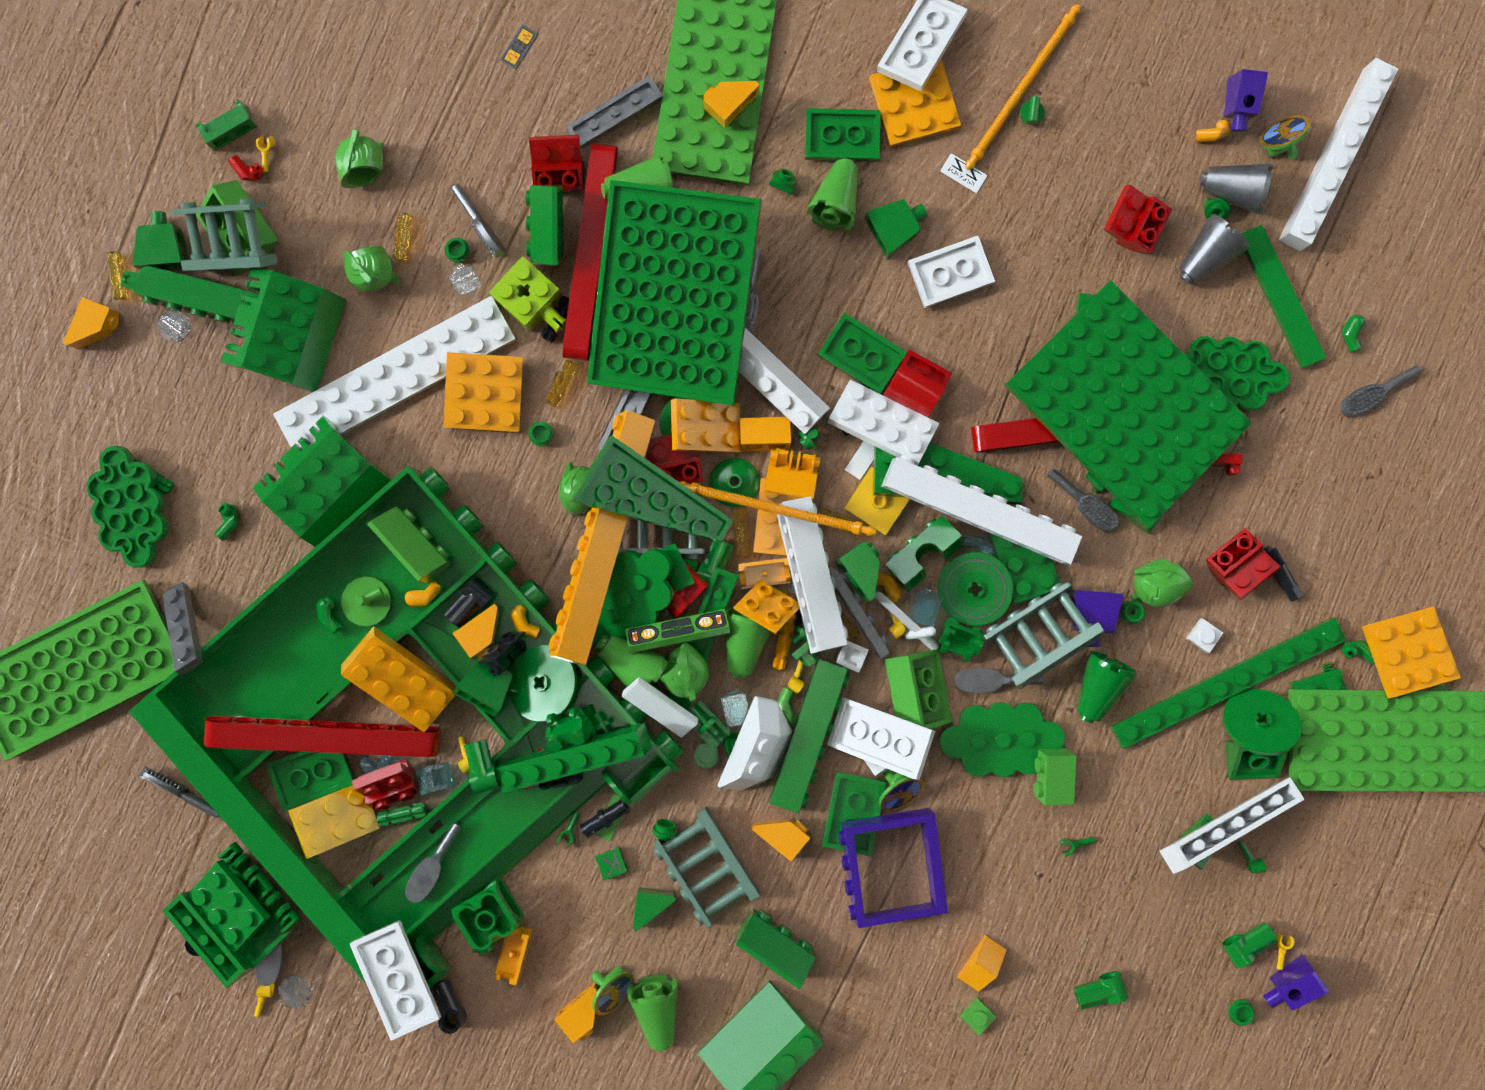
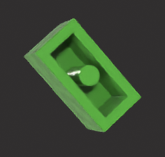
(1055, 776)

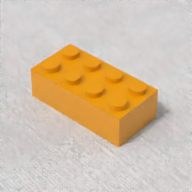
(398, 679)

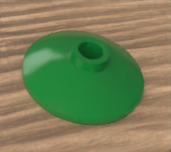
(737, 468)

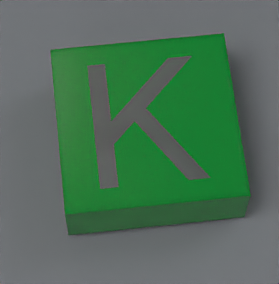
(611, 863)

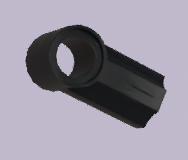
(473, 598)
(447, 1004)

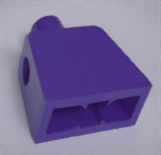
(1244, 97)
(1097, 607)
(1295, 985)

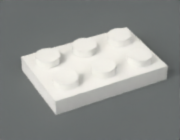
(951, 272)

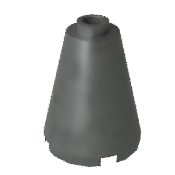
(1239, 184)
(1212, 250)

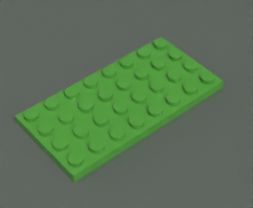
(710, 46)
(82, 668)
(1389, 744)

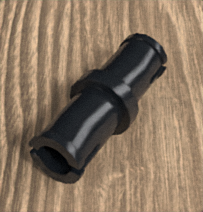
(604, 818)

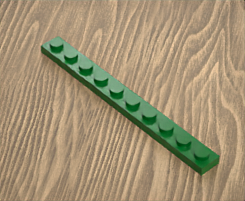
(1228, 683)

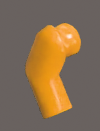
(1214, 134)
(890, 585)
(423, 597)
(521, 624)

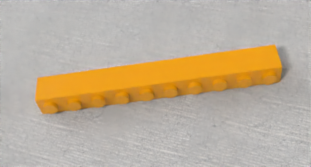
(595, 559)

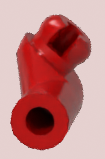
(244, 172)

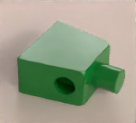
(895, 225)
(159, 244)
(484, 689)

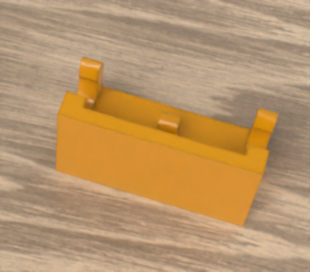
(765, 434)
(770, 571)
(513, 955)

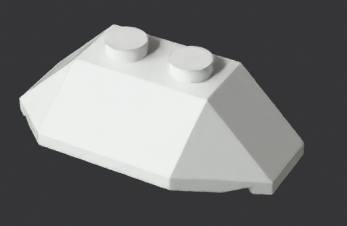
(758, 746)

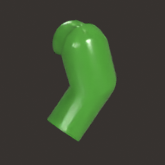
(784, 703)

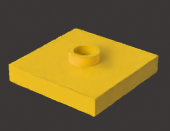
(873, 509)

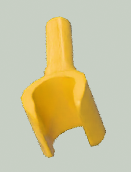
(265, 150)
(898, 628)
(795, 683)
(463, 764)
(1282, 949)
(262, 992)

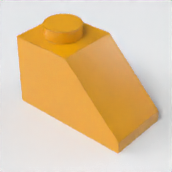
(729, 99)
(91, 324)
(479, 633)
(783, 835)
(578, 1016)

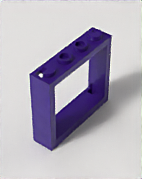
(938, 903)

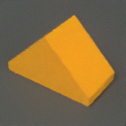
(983, 964)

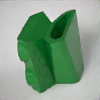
(488, 915)

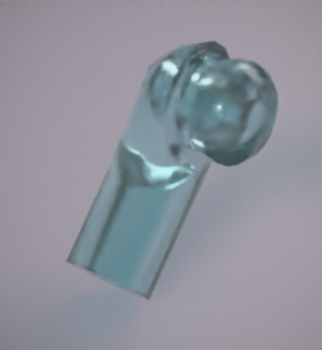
(980, 543)
(369, 764)

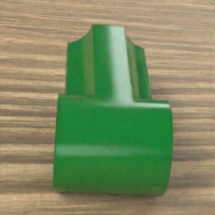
(717, 556)
(482, 771)
(1244, 947)
(1107, 989)

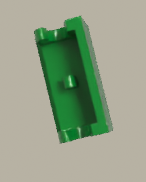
(227, 127)

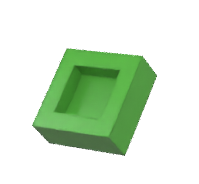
(978, 1016)

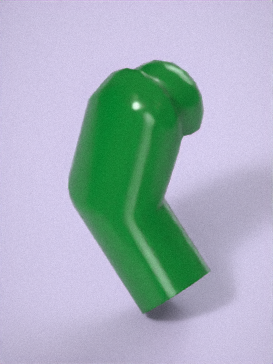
(1351, 330)
(230, 520)
(324, 614)
(1357, 648)

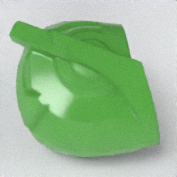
(359, 160)
(369, 269)
(569, 483)
(1161, 583)
(685, 672)

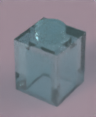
(925, 607)
(735, 707)
(434, 778)

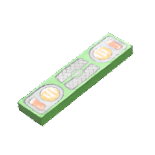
(677, 630)

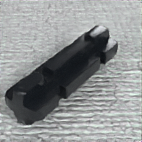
(549, 333)
(560, 782)

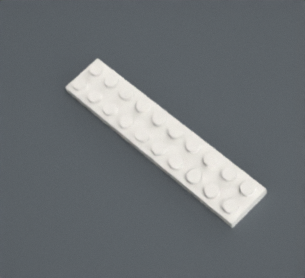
(397, 373)

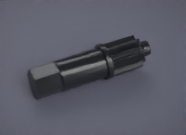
(1284, 576)

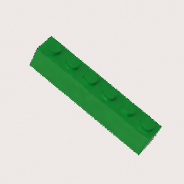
(808, 735)
(574, 759)

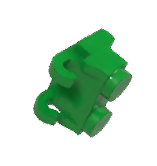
(960, 639)
(568, 730)

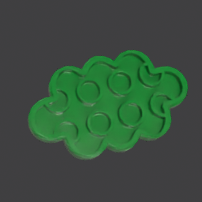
(1239, 370)
(127, 506)
(635, 592)
(1000, 738)

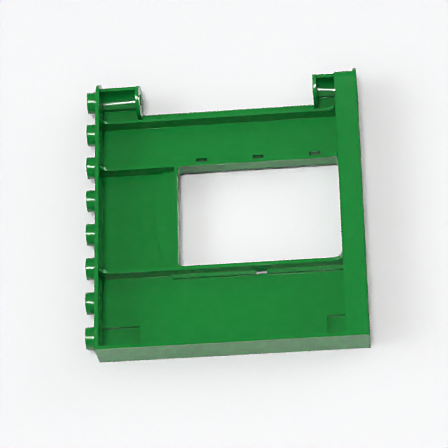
(288, 666)

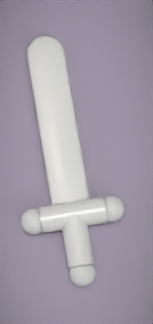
(924, 634)

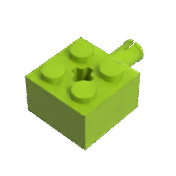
(538, 305)

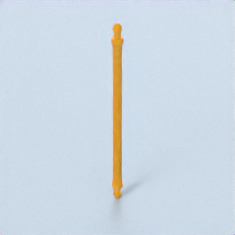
(1067, 21)
(855, 527)

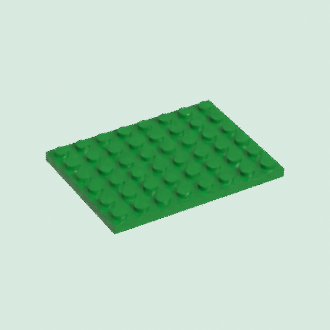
(673, 291)
(1128, 404)

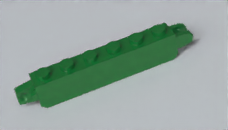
(185, 292)

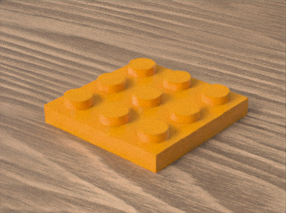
(912, 113)
(483, 392)
(1411, 652)

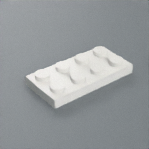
(921, 42)
(882, 422)
(881, 738)
(395, 980)

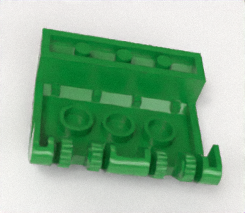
(285, 329)
(320, 483)
(210, 946)

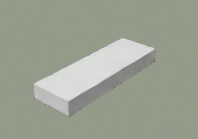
(660, 707)

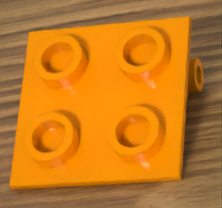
(792, 474)
(768, 607)

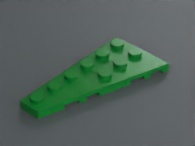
(954, 464)
(637, 489)

